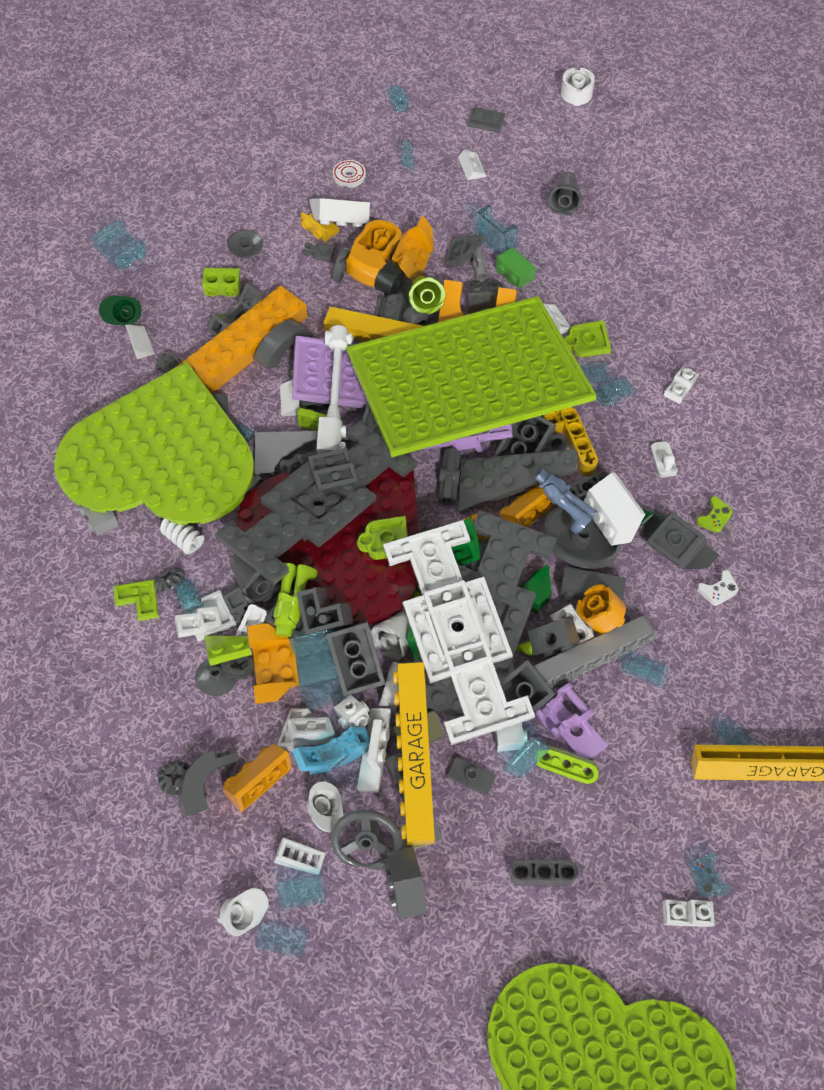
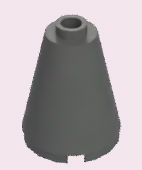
(565, 195)
(251, 583)

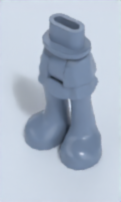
(559, 494)

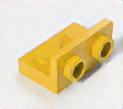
(319, 230)

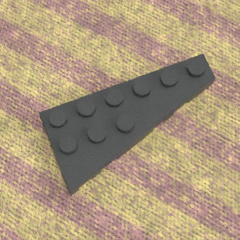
(507, 475)

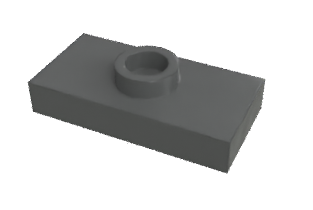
(471, 776)

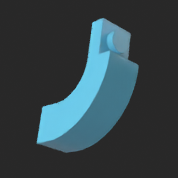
(311, 761)

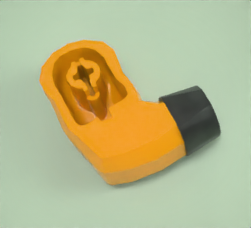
(370, 256)

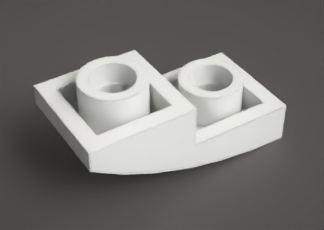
(681, 384)
(688, 913)

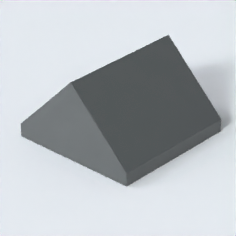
(527, 682)

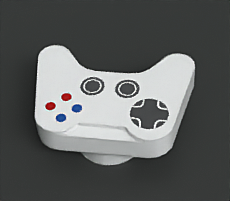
(719, 591)

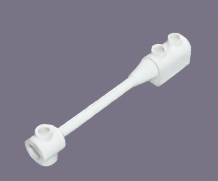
(330, 427)

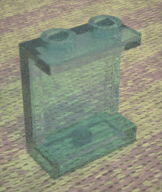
(496, 236)
(118, 246)

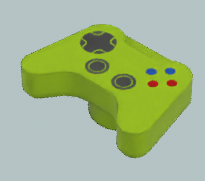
(717, 518)

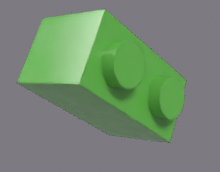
(515, 268)

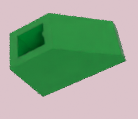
(540, 585)

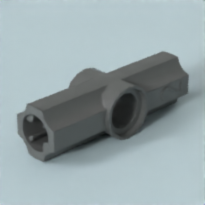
(449, 476)

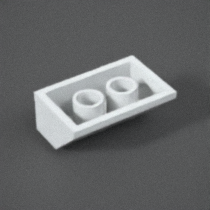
(340, 212)
(615, 509)

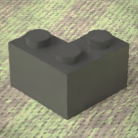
(318, 613)
(405, 882)

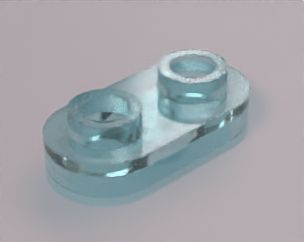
(398, 98)

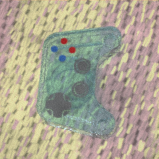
(706, 878)

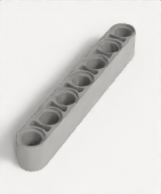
(597, 651)

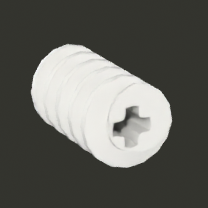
(182, 535)

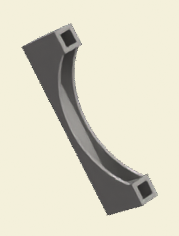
(277, 446)

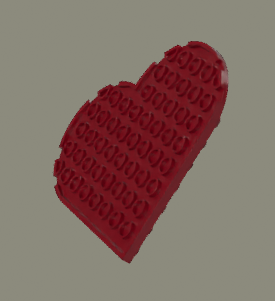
(343, 569)

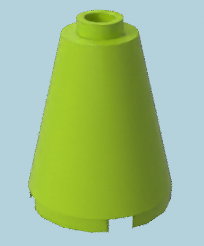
(426, 294)

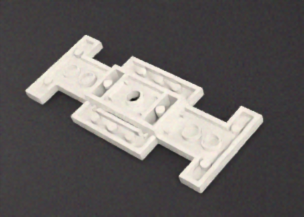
(467, 653)

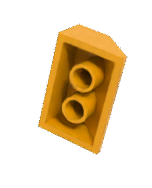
(527, 507)
(257, 776)

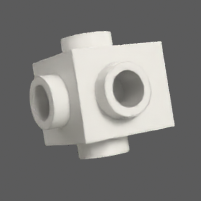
(352, 713)

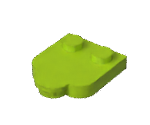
(588, 339)
(380, 533)

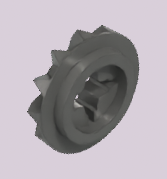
(169, 579)
(246, 669)
(169, 769)

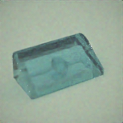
(645, 669)
(730, 733)
(526, 757)
(301, 892)

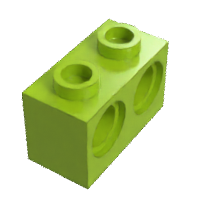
(221, 281)

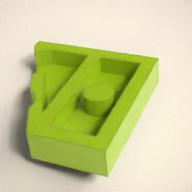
(226, 648)

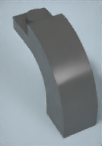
(249, 298)
(278, 341)
(190, 792)

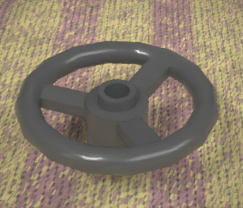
(366, 837)

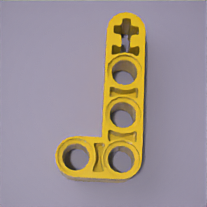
(569, 423)

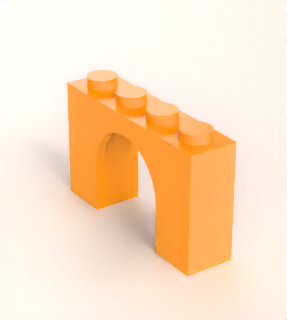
(453, 294)

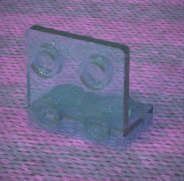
(313, 659)

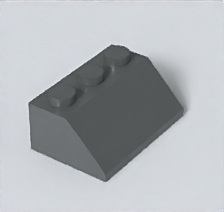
(355, 658)

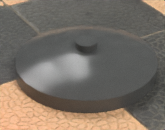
(585, 549)

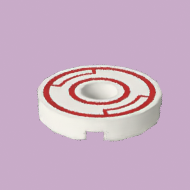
(350, 181)

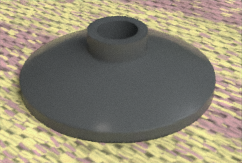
(245, 244)
(212, 684)

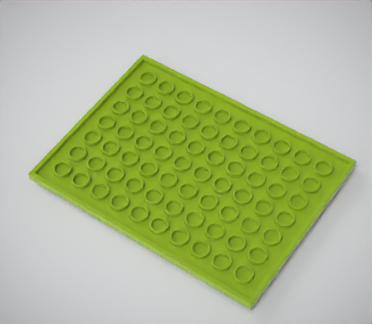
(468, 375)

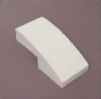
(199, 622)

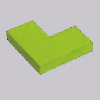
(142, 594)

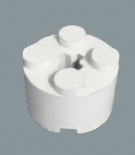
(577, 86)

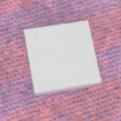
(227, 620)

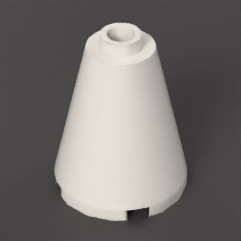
(392, 635)

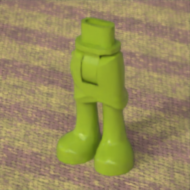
(287, 608)

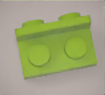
(309, 419)

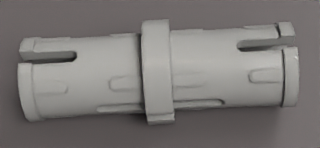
(479, 264)

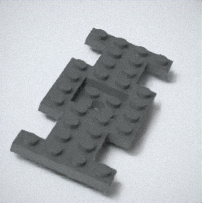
(301, 518)
(502, 569)

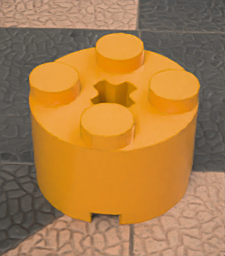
(601, 609)

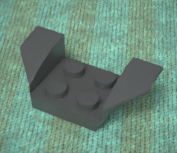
(678, 541)

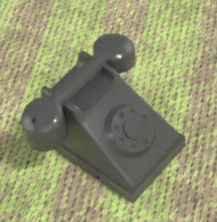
(532, 437)

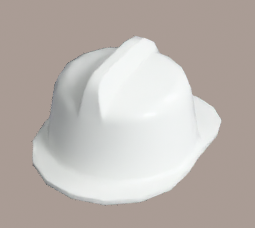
(324, 805)
(243, 911)

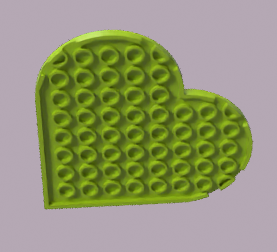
(160, 449)
(574, 1033)

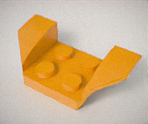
(414, 249)
(273, 663)

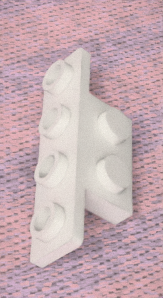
(374, 758)

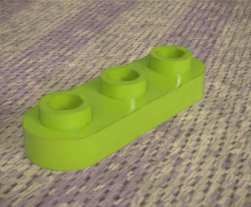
(575, 770)

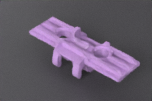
(475, 440)
(560, 721)

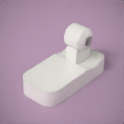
(664, 459)
(253, 616)

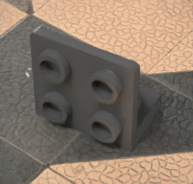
(482, 294)

